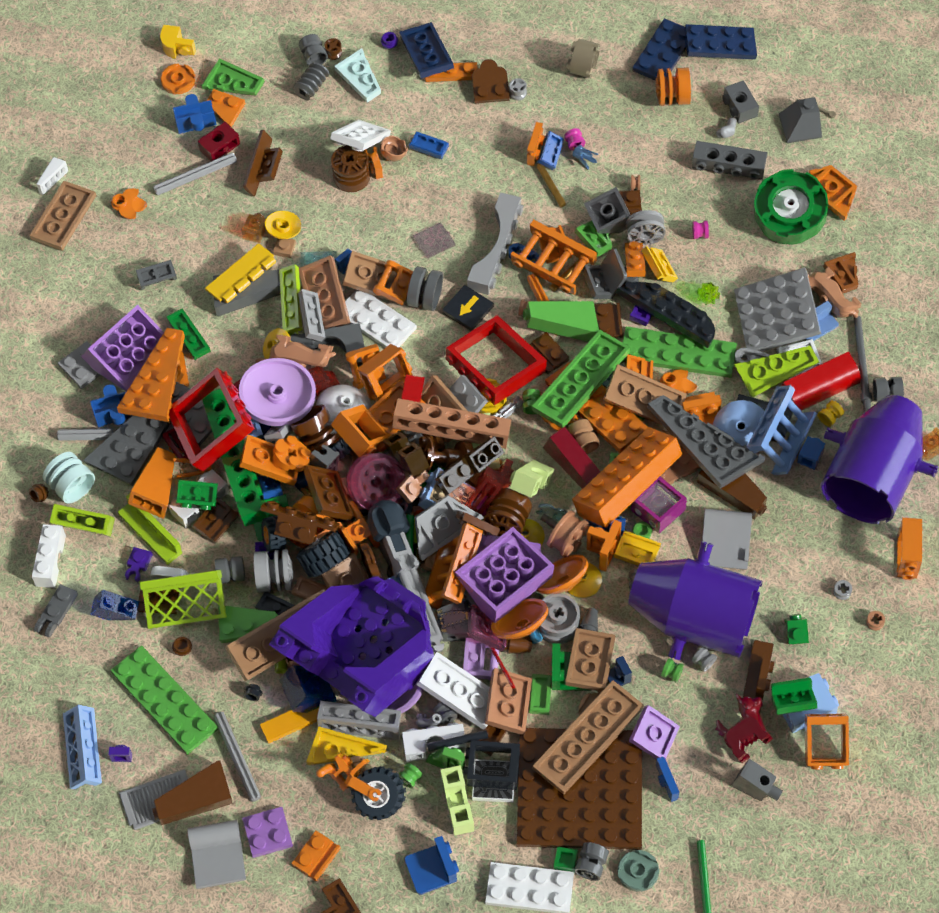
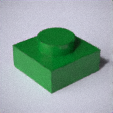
(566, 859)

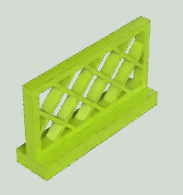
(181, 582)

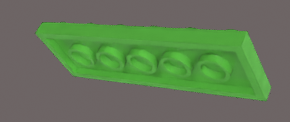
(681, 352)
(581, 379)
(164, 699)

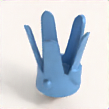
(580, 153)

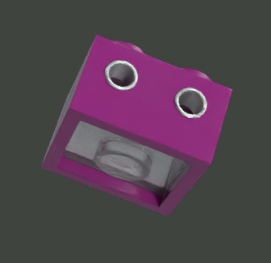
(659, 505)

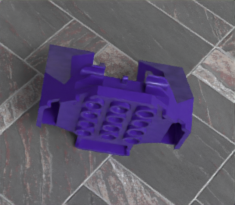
(326, 642)

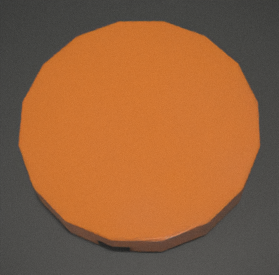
(174, 82)

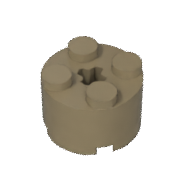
(583, 58)

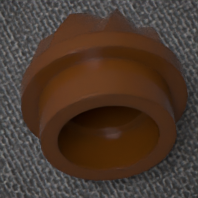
(38, 492)

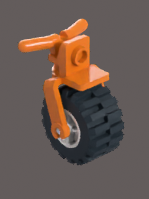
(332, 547)
(375, 791)

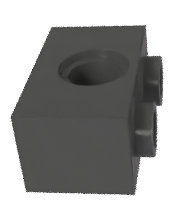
(740, 101)

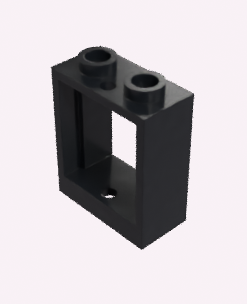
(492, 781)

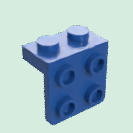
(432, 867)

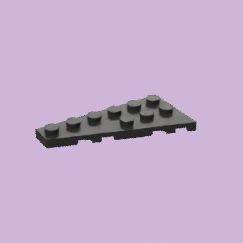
(131, 445)
(707, 445)

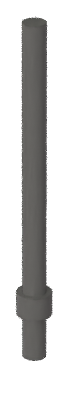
(866, 396)

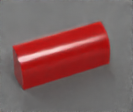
(824, 381)

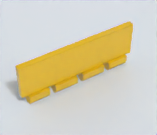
(237, 275)

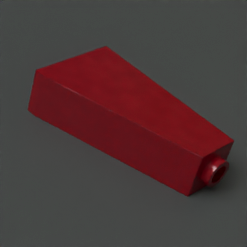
(571, 457)

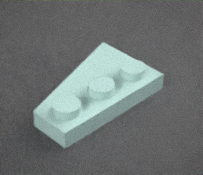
(358, 75)

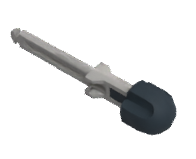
(389, 526)

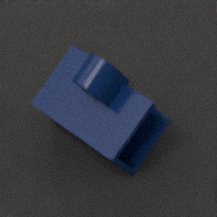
(194, 115)
(106, 408)

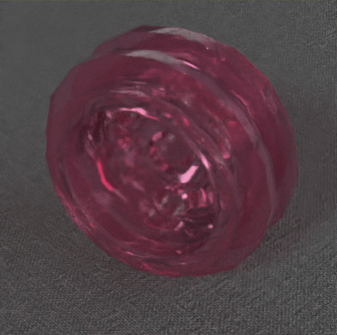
(360, 485)

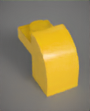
(174, 43)

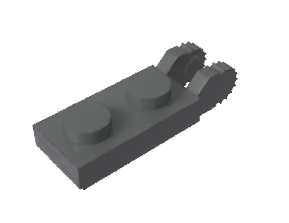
(56, 609)

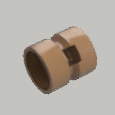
(582, 433)

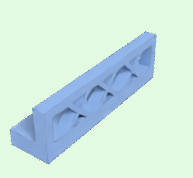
(84, 744)

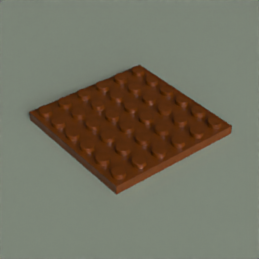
(596, 809)

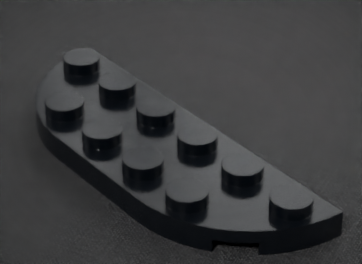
(670, 309)

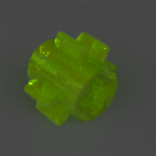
(708, 293)

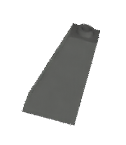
(261, 289)

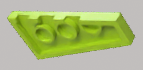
(772, 370)

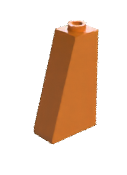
(154, 484)

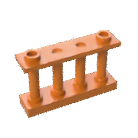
(555, 240)
(450, 558)

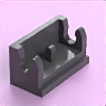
(156, 273)
(326, 461)

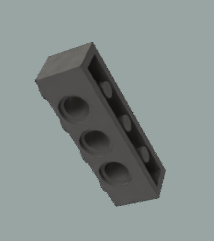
(729, 160)

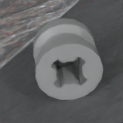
(521, 86)
(704, 658)

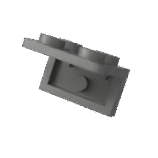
(605, 278)

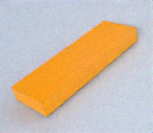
(287, 724)

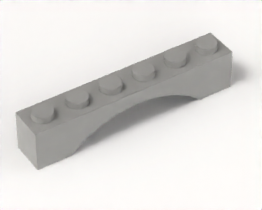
(483, 273)

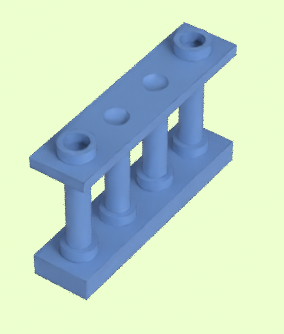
(767, 429)

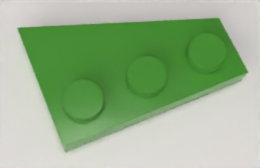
(232, 79)
(241, 621)

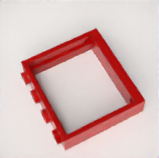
(512, 339)
(229, 438)

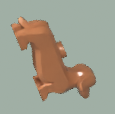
(830, 291)
(300, 353)

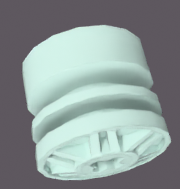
(68, 477)

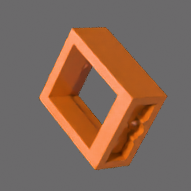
(368, 370)
(346, 428)
(909, 548)
(827, 719)

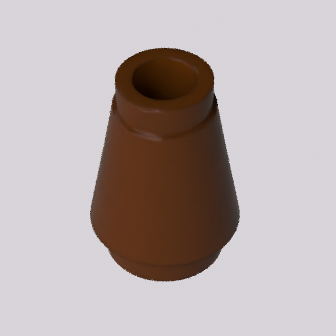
(518, 646)

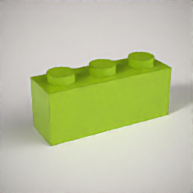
(82, 520)

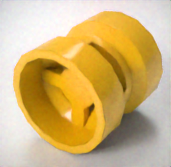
(830, 413)

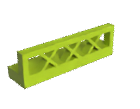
(290, 300)
(151, 532)

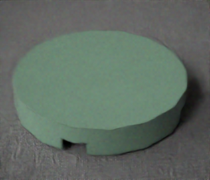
(638, 878)

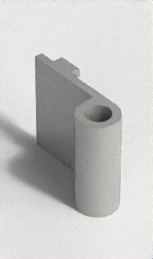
(730, 536)
(217, 854)

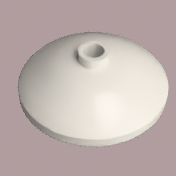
(336, 395)

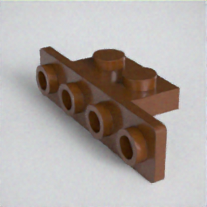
(263, 163)
(296, 524)
(758, 670)

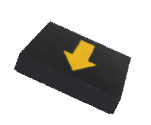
(468, 308)

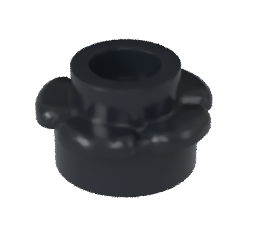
(252, 692)

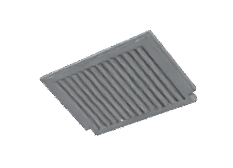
(140, 799)

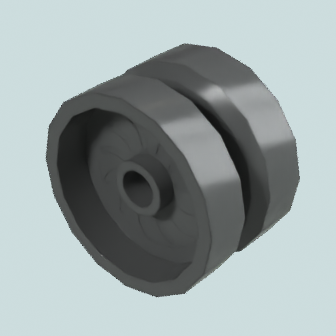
(425, 288)

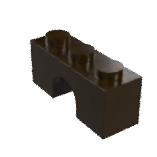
(406, 454)

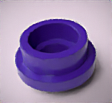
(389, 40)

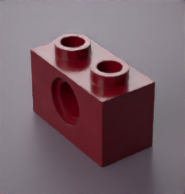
(219, 142)

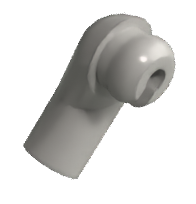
(727, 131)
(423, 722)

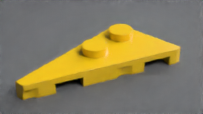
(330, 743)

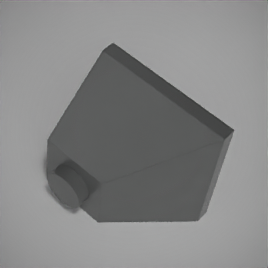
(801, 121)

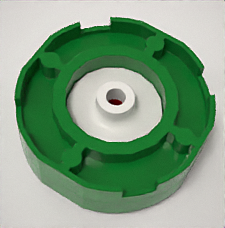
(790, 207)

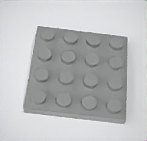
(777, 311)

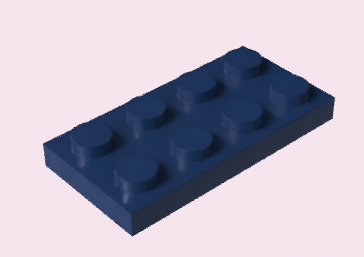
(720, 41)
(426, 50)
(662, 50)

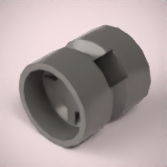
(312, 49)
(885, 387)
(231, 569)
(591, 863)

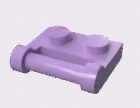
(474, 659)

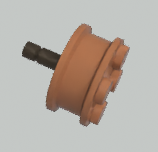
(566, 533)

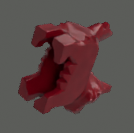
(747, 730)

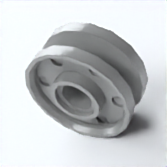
(645, 227)

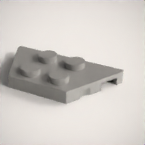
(438, 525)

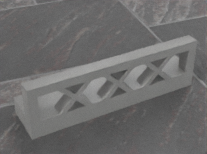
(360, 722)

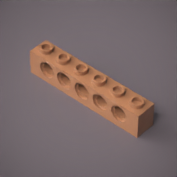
(450, 422)

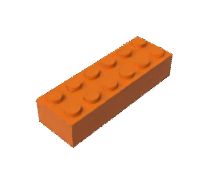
(627, 477)

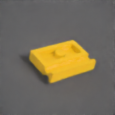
(659, 264)
(636, 549)

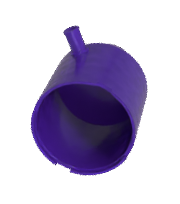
(876, 460)
(696, 602)

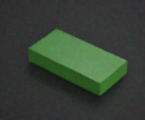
(540, 694)

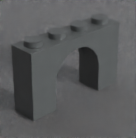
(346, 337)

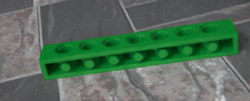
(251, 511)

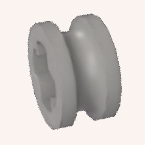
(838, 593)

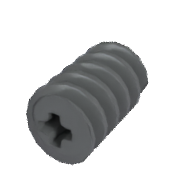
(310, 81)

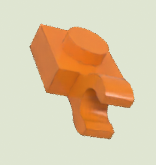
(375, 165)

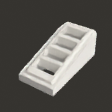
(55, 171)

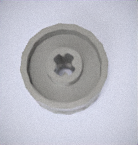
(561, 619)

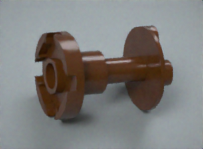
(446, 457)

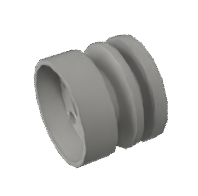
(272, 571)

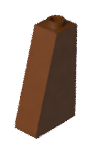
(740, 493)
(196, 795)

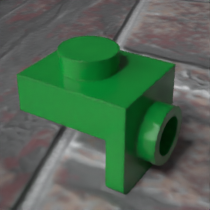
(797, 629)

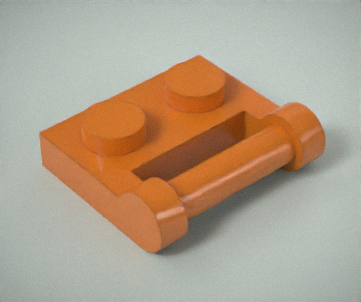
(400, 285)
(366, 354)

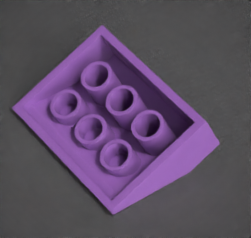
(124, 348)
(505, 574)

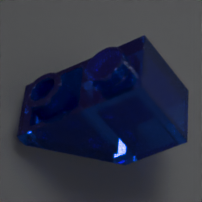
(114, 606)

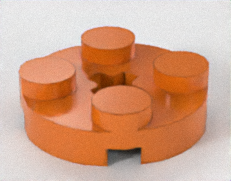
(291, 445)

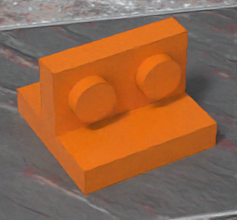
(703, 405)
(604, 542)

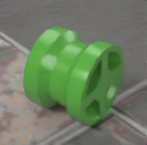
(672, 670)
(410, 775)

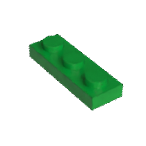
(193, 339)

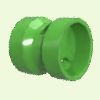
(529, 397)

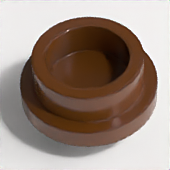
(182, 646)

